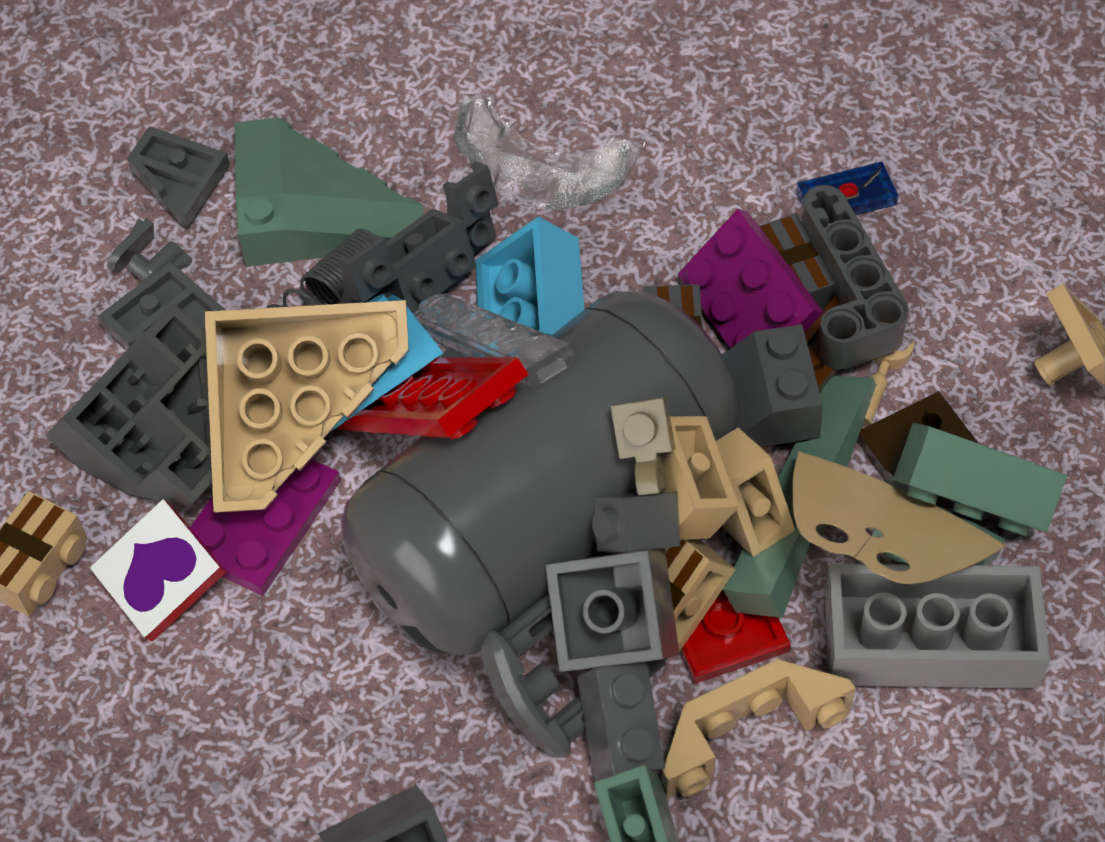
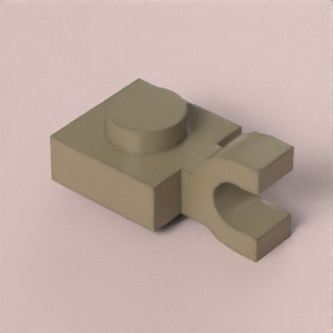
(644, 432)

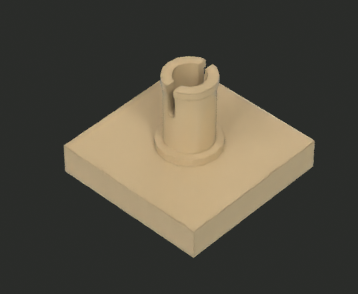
(1085, 342)

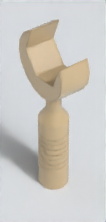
(890, 361)

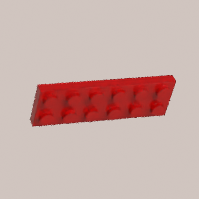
(441, 398)

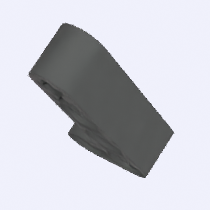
(852, 265)

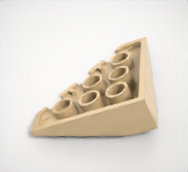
(283, 385)

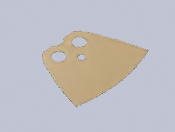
(916, 530)

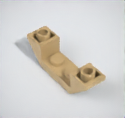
(812, 695)

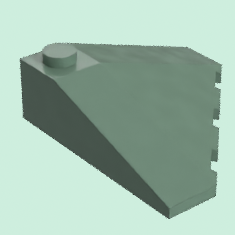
(305, 199)

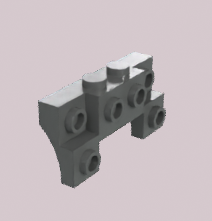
(429, 251)

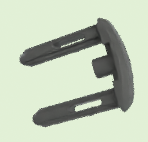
(522, 694)

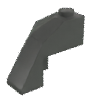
(147, 416)

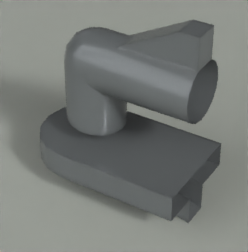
(129, 253)

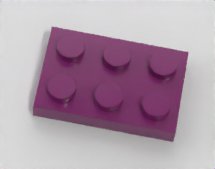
(747, 282)
(259, 542)

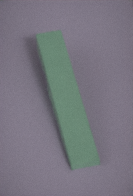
(767, 580)

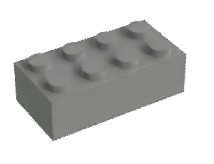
(952, 631)

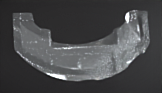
(534, 174)

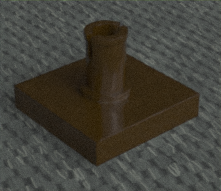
(886, 438)

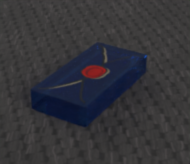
(865, 187)

